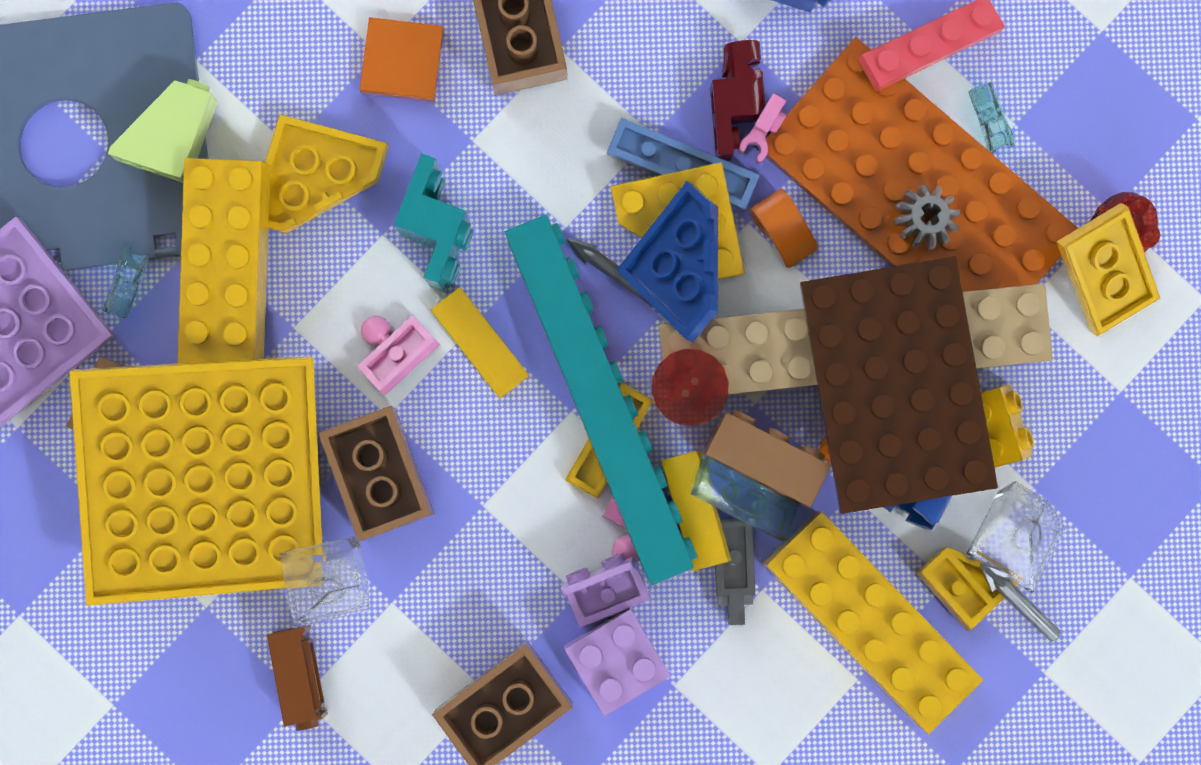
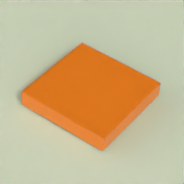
(401, 59)

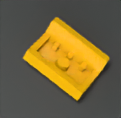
(1007, 434)

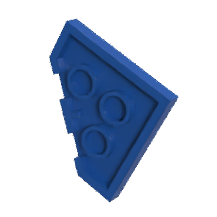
(678, 262)

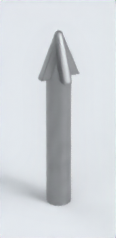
(588, 253)
(998, 580)

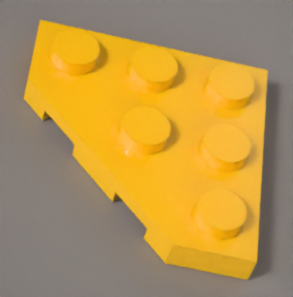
(317, 170)
(643, 200)

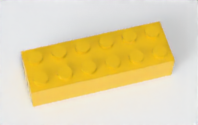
(223, 260)
(872, 622)

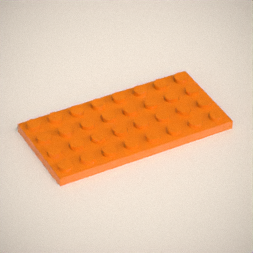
(868, 148)

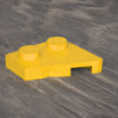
(960, 586)

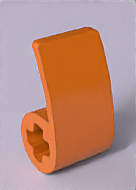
(785, 226)

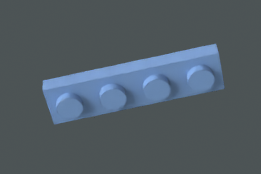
(665, 155)

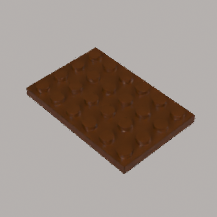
(898, 385)

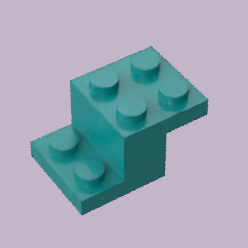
(434, 223)

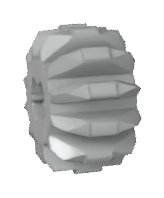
(934, 229)

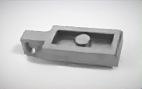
(737, 577)

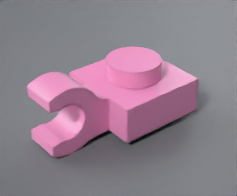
(769, 120)

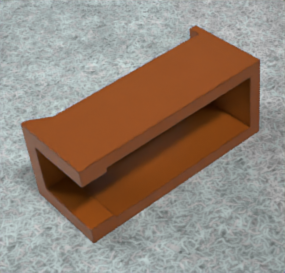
(297, 677)

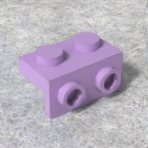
(605, 590)

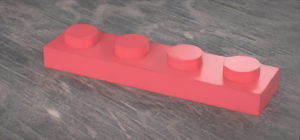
(930, 43)

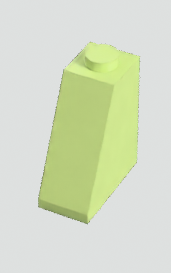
(168, 131)

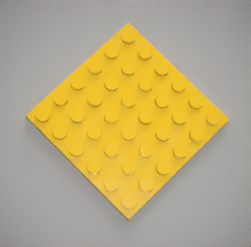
(194, 476)

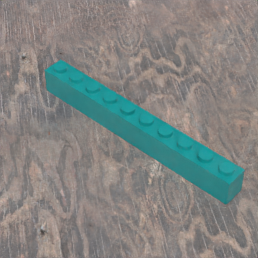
(599, 401)

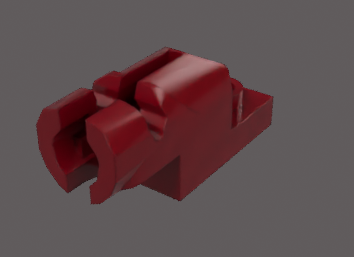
(738, 97)

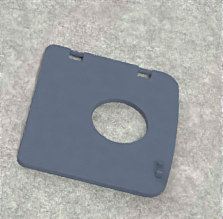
(118, 69)

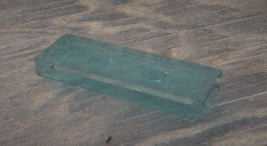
(744, 499)

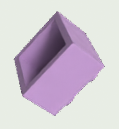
(616, 661)

